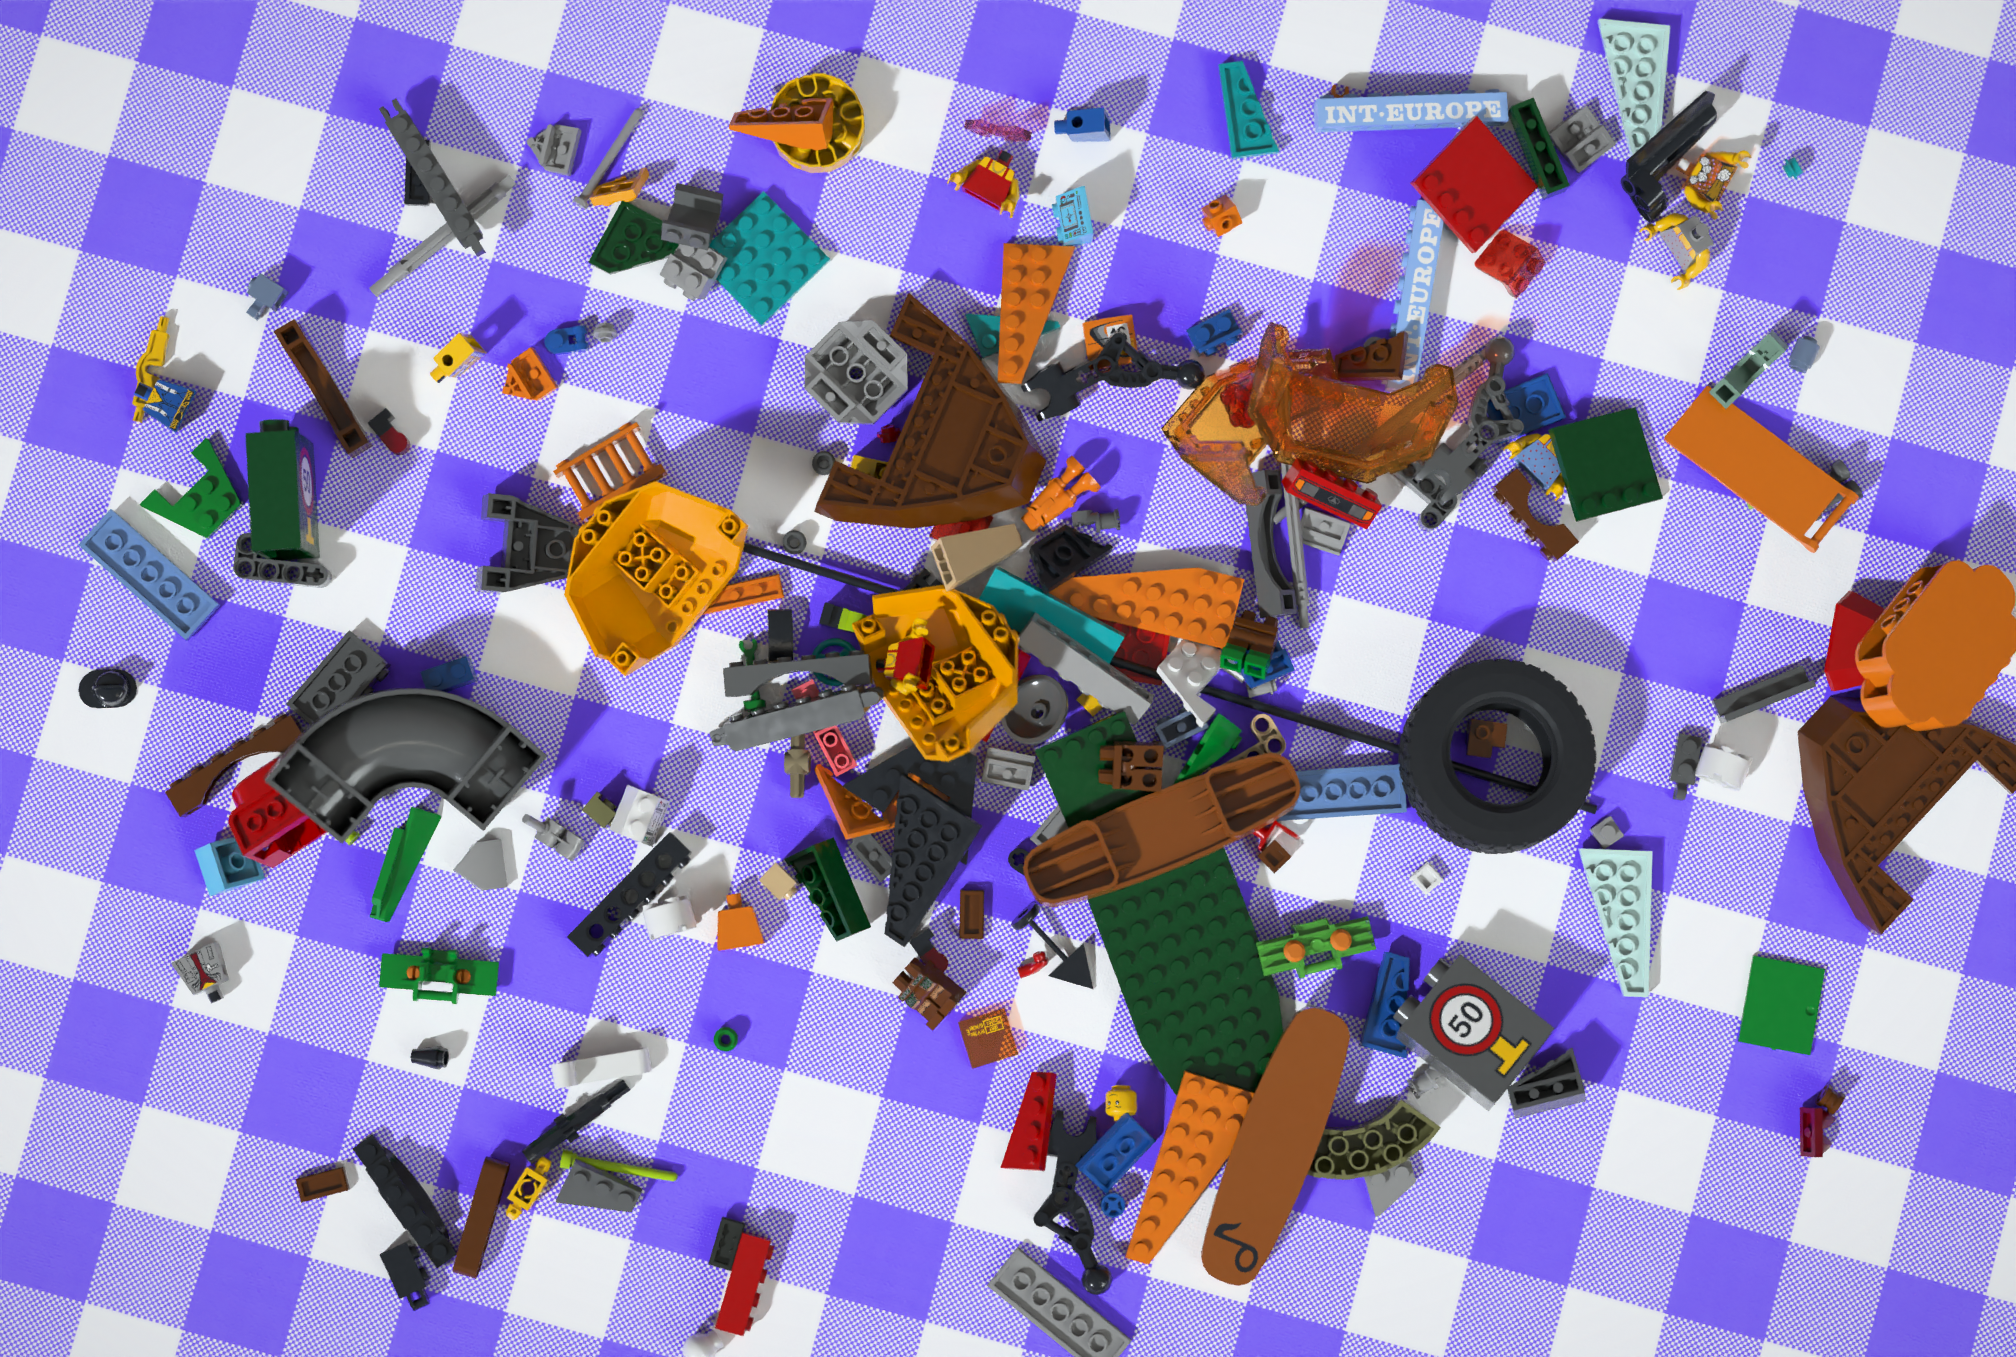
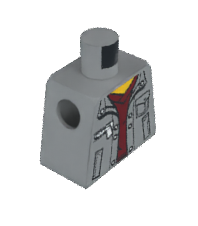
(203, 971)

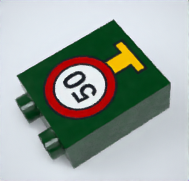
(282, 492)

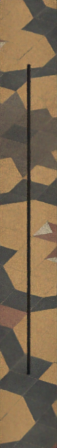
(1152, 673)

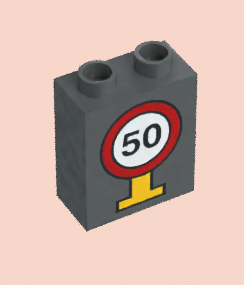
(1471, 1030)

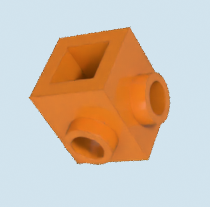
(1221, 216)

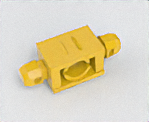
(542, 1166)

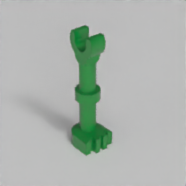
(756, 701)

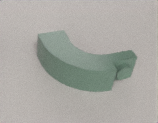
(1748, 369)

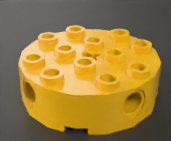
(847, 127)

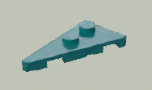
(987, 332)

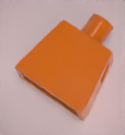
(738, 925)

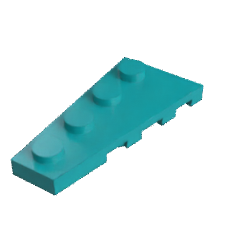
(1246, 124)

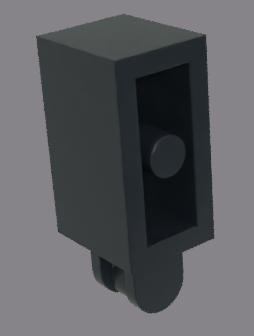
(407, 1273)

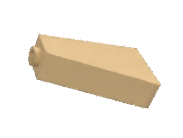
(971, 553)

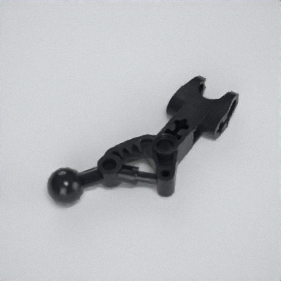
(1064, 386)
(1069, 1151)

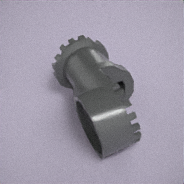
(1101, 520)

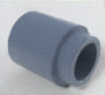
(1803, 354)

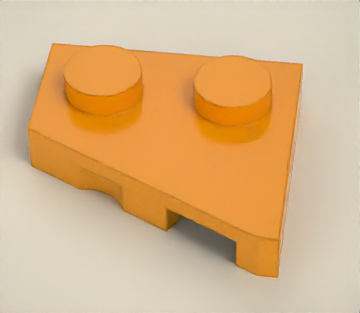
(619, 189)

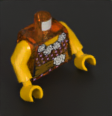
(1709, 178)

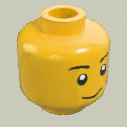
(1120, 1100)

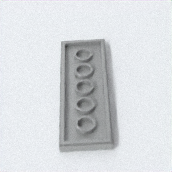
(1056, 1309)

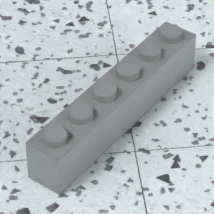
(1084, 668)

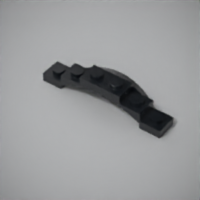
(406, 1200)

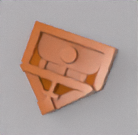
(529, 377)

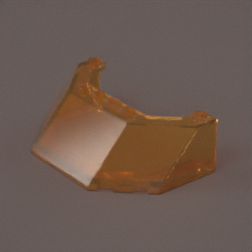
(1343, 424)
(1214, 447)

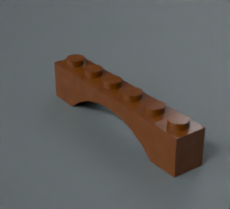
(323, 388)
(194, 791)

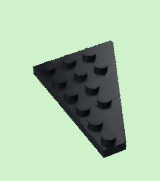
(926, 851)

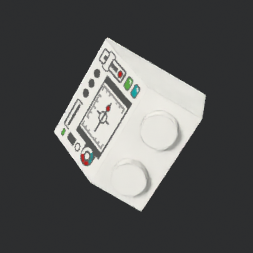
(639, 815)

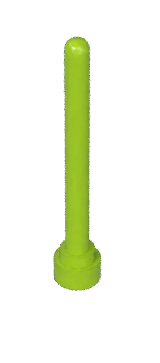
(569, 1157)

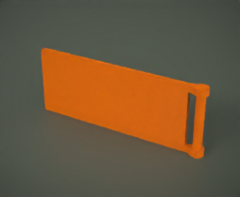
(1759, 468)

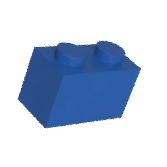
(450, 675)

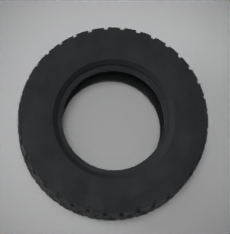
(1545, 709)

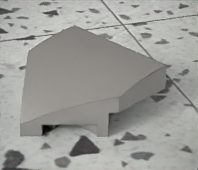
(556, 148)
(484, 865)

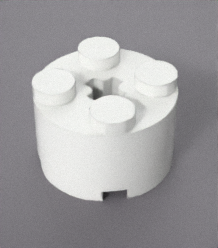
(1723, 766)
(669, 917)

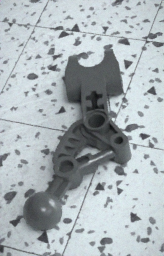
(1455, 464)

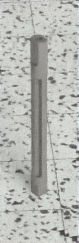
(440, 237)

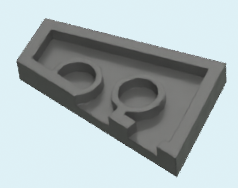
(597, 1189)

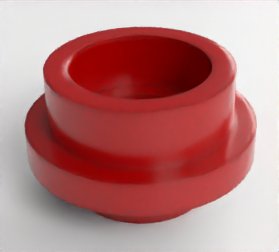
(888, 433)

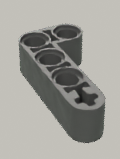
(1431, 498)
(283, 568)

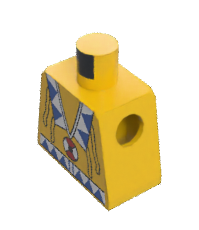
(463, 351)

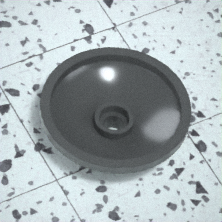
(1036, 696)

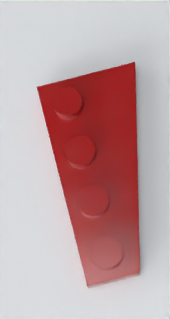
(1031, 1130)

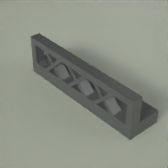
(1762, 694)

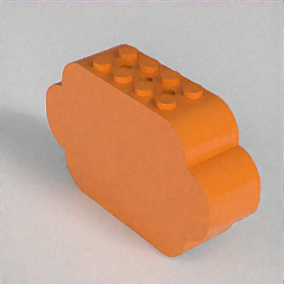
(1937, 646)

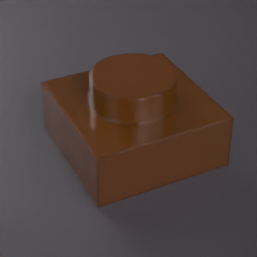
(1274, 856)

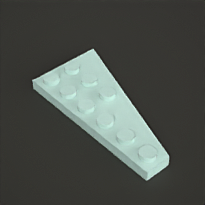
(1638, 73)
(1622, 898)

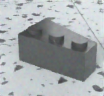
(1548, 1088)

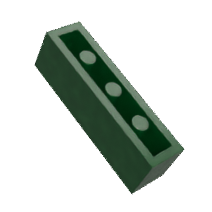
(1538, 148)

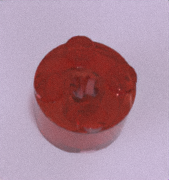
(1236, 401)

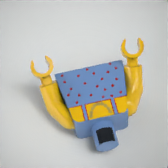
(1538, 459)

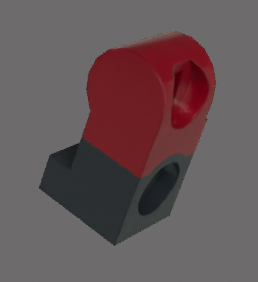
(394, 440)
(927, 951)

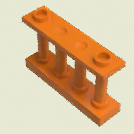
(651, 472)

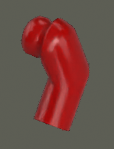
(1033, 967)

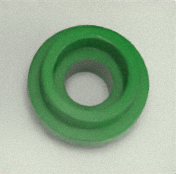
(718, 1042)

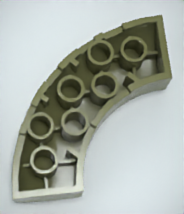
(1374, 1144)

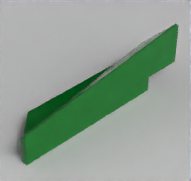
(401, 861)

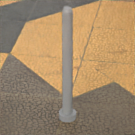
(581, 201)

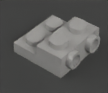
(693, 270)

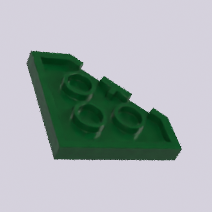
(631, 241)

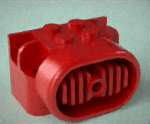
(268, 820)

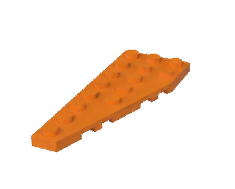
(1191, 1153)

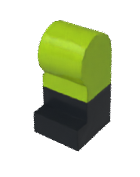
(839, 617)

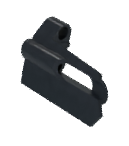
(1663, 152)

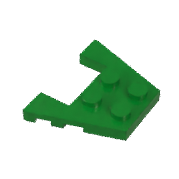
(207, 503)

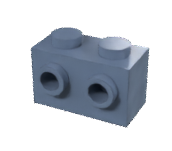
(1178, 728)

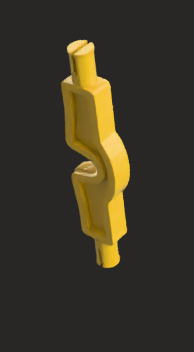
(153, 356)

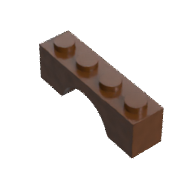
(1514, 494)

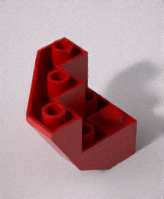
(1850, 623)

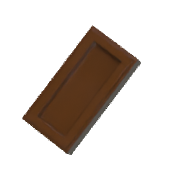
(971, 914)
(322, 1184)

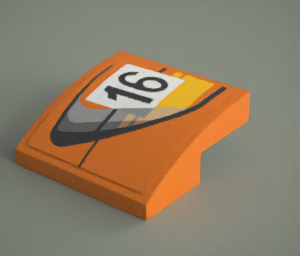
(1098, 332)

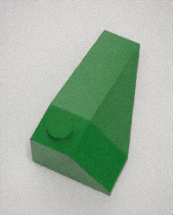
(1212, 746)

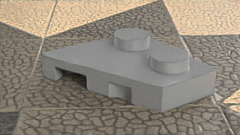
(1389, 1186)

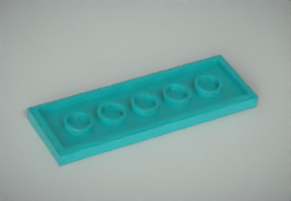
(1021, 599)

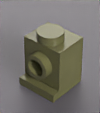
(600, 811)

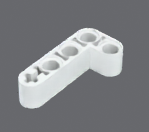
(601, 1068)

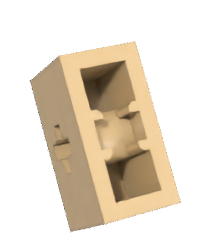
(779, 882)

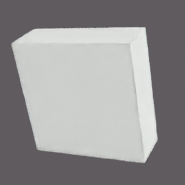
(1426, 878)

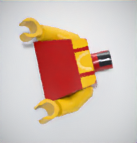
(989, 182)
(909, 660)

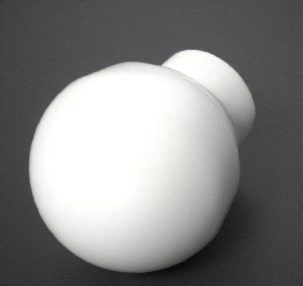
(702, 1345)

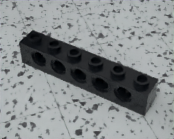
(582, 936)

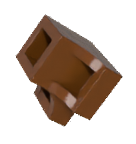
(1483, 736)

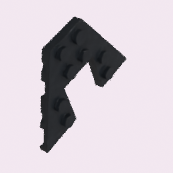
(950, 777)

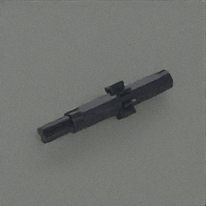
(568, 1126)

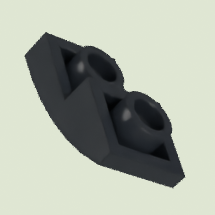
(779, 633)

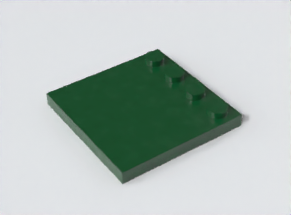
(1605, 464)
(1074, 765)

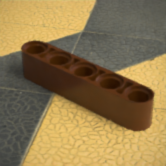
(481, 1217)

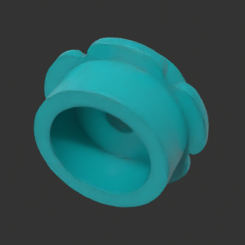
(1792, 168)

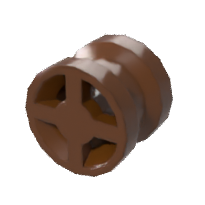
(1830, 1099)

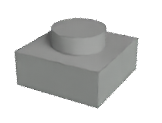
(1606, 832)

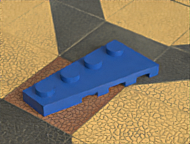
(1388, 996)

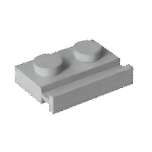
(1323, 531)
(1008, 769)

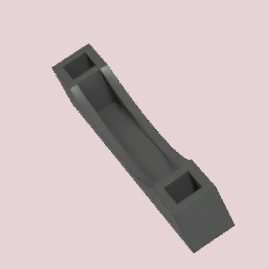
(1274, 592)
(748, 679)

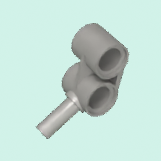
(556, 836)

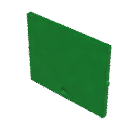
(1781, 1005)

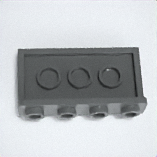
(343, 675)

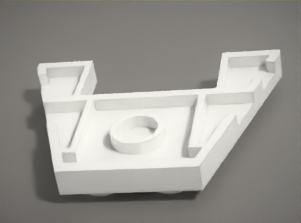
(1189, 671)

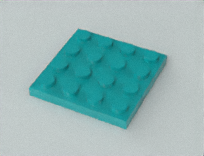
(766, 258)

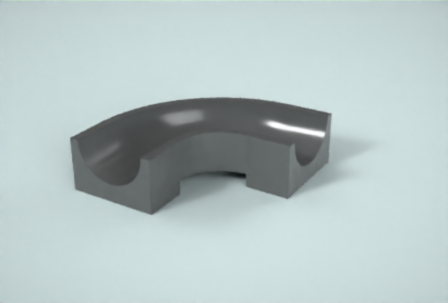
(401, 742)

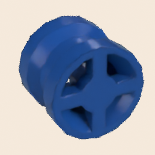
(1116, 1206)

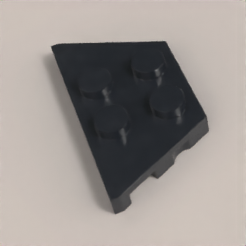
(1064, 556)

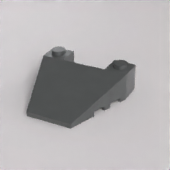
(534, 546)

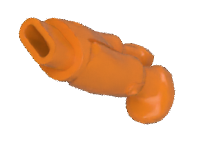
(1054, 499)

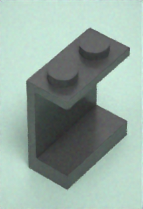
(693, 216)

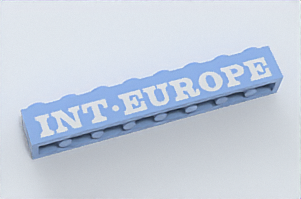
(1409, 112)
(1416, 288)

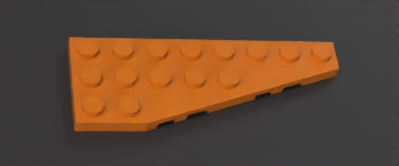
(1173, 602)

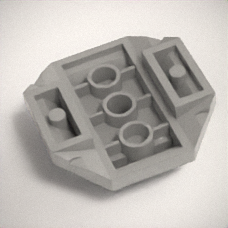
(851, 347)

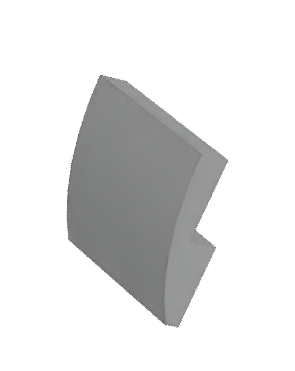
(1581, 139)

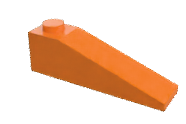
(798, 125)

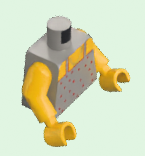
(1687, 241)

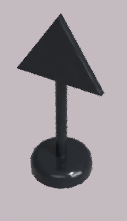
(1073, 968)

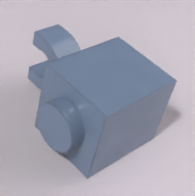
(266, 294)

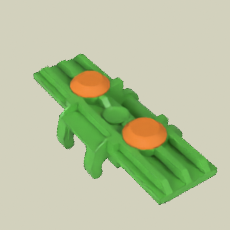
(1313, 938)

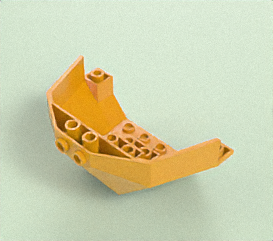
(650, 571)
(971, 669)

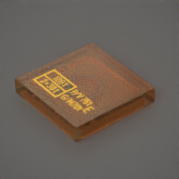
(988, 1038)

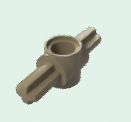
(797, 765)

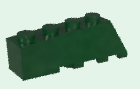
(830, 888)

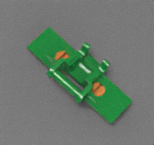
(444, 966)

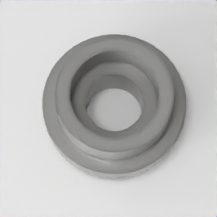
(605, 332)

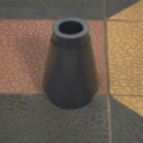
(431, 1057)

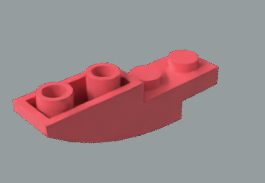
(830, 738)

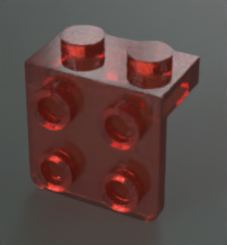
(1510, 262)

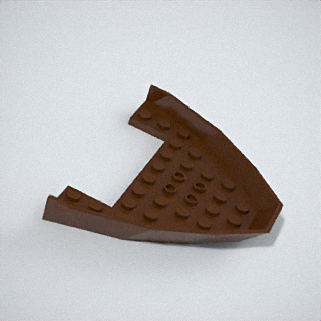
(958, 451)
(1875, 785)

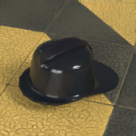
(107, 688)

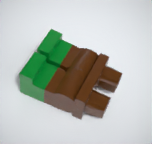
(1250, 637)

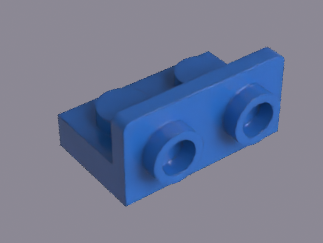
(1214, 333)

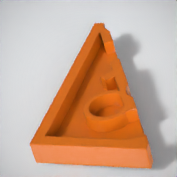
(852, 813)

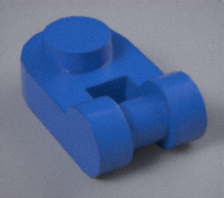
(558, 340)

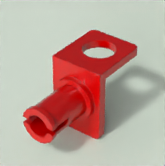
(1266, 834)

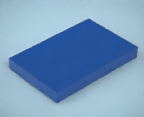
(1532, 403)
(1115, 1152)

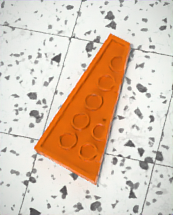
(1028, 293)

